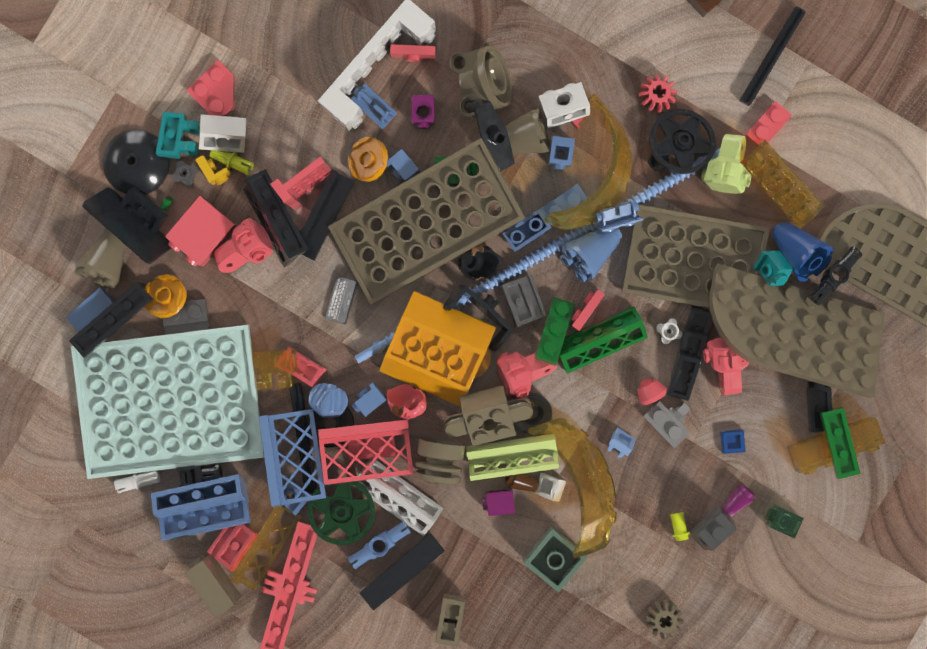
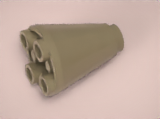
(103, 261)

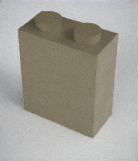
(212, 584)

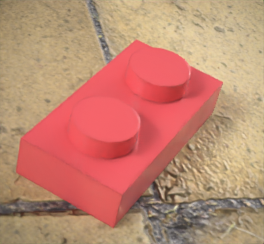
(768, 124)
(591, 300)

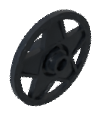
(682, 141)

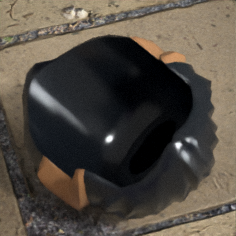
(479, 262)

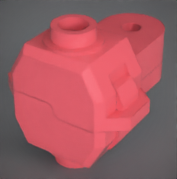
(247, 244)
(727, 364)
(519, 371)

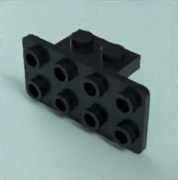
(131, 220)

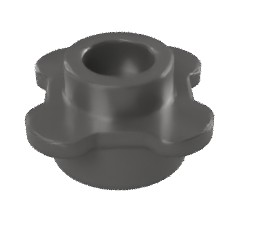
(188, 178)

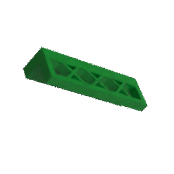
(599, 336)

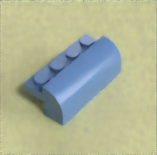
(201, 507)

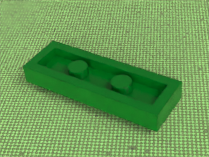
(554, 331)
(840, 443)

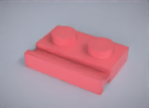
(232, 545)

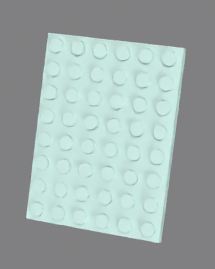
(168, 402)

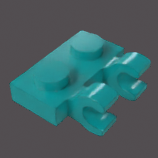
(171, 136)

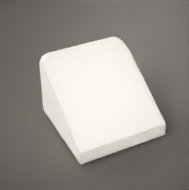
(550, 487)

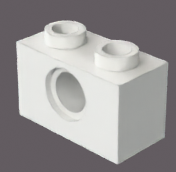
(557, 114)

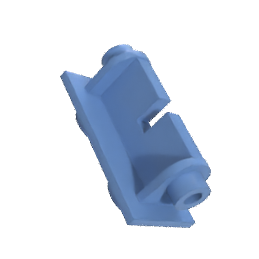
(373, 106)
(608, 220)

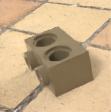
(450, 619)

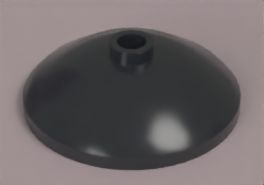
(146, 173)

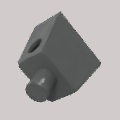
(713, 529)

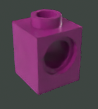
(418, 102)
(499, 502)

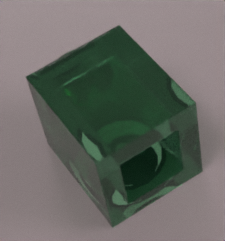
(783, 521)

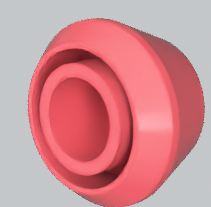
(650, 391)

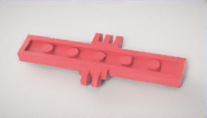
(289, 587)

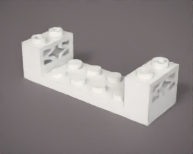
(406, 18)

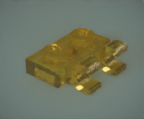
(274, 362)

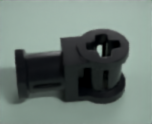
(197, 474)

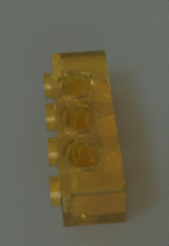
(782, 184)

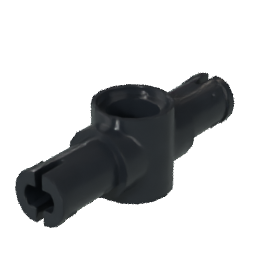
(843, 269)

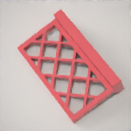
(302, 183)
(359, 433)

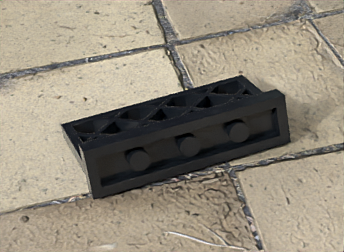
(274, 217)

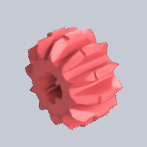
(663, 87)

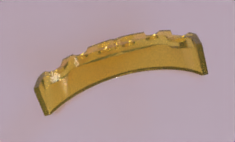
(614, 183)
(592, 482)

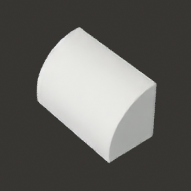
(222, 133)

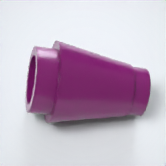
(739, 499)

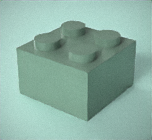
(553, 559)

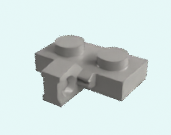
(669, 422)

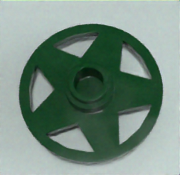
(342, 512)

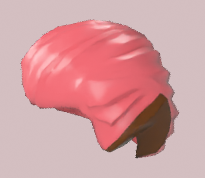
(406, 401)

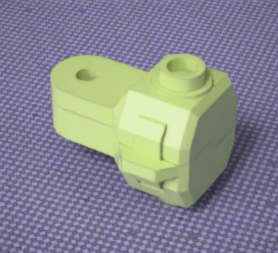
(726, 171)

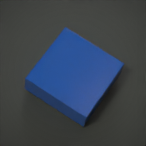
(732, 441)

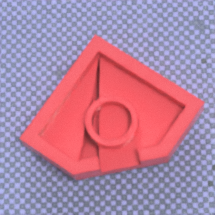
(215, 90)

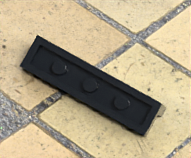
(325, 212)
(111, 319)

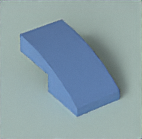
(90, 309)

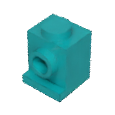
(773, 267)

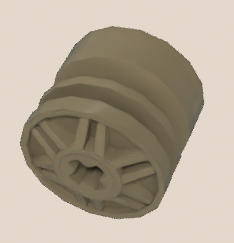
(439, 461)

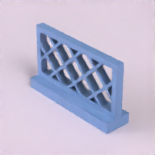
(272, 461)

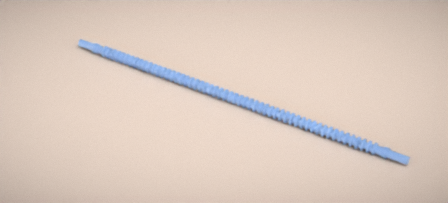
(380, 346)

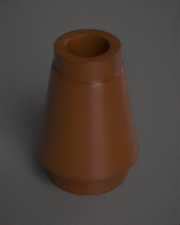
(522, 482)

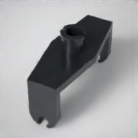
(492, 132)
(487, 307)

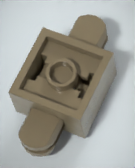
(483, 406)

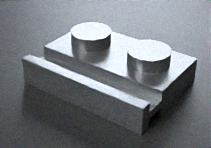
(523, 300)
(190, 318)

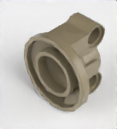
(482, 77)

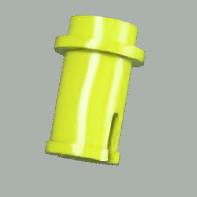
(679, 526)

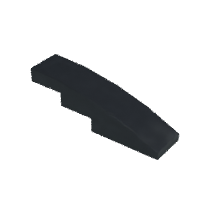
(689, 353)
(401, 572)

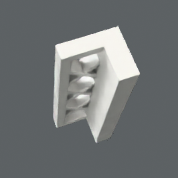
(402, 494)

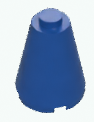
(802, 250)

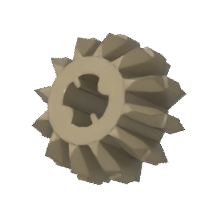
(662, 627)

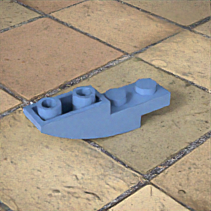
(533, 225)

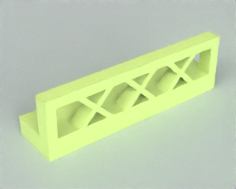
(512, 453)

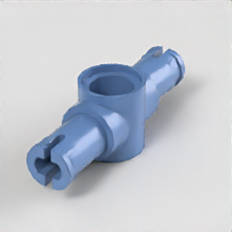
(388, 537)

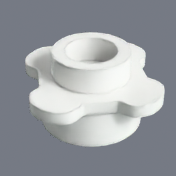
(667, 337)

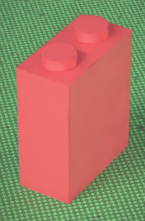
(200, 232)

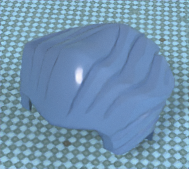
(328, 400)

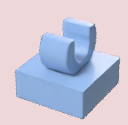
(622, 442)

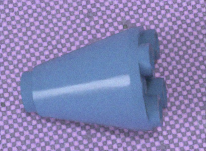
(590, 252)

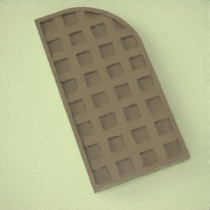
(892, 253)
(793, 335)

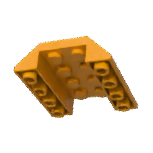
(437, 348)

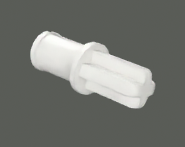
(136, 481)

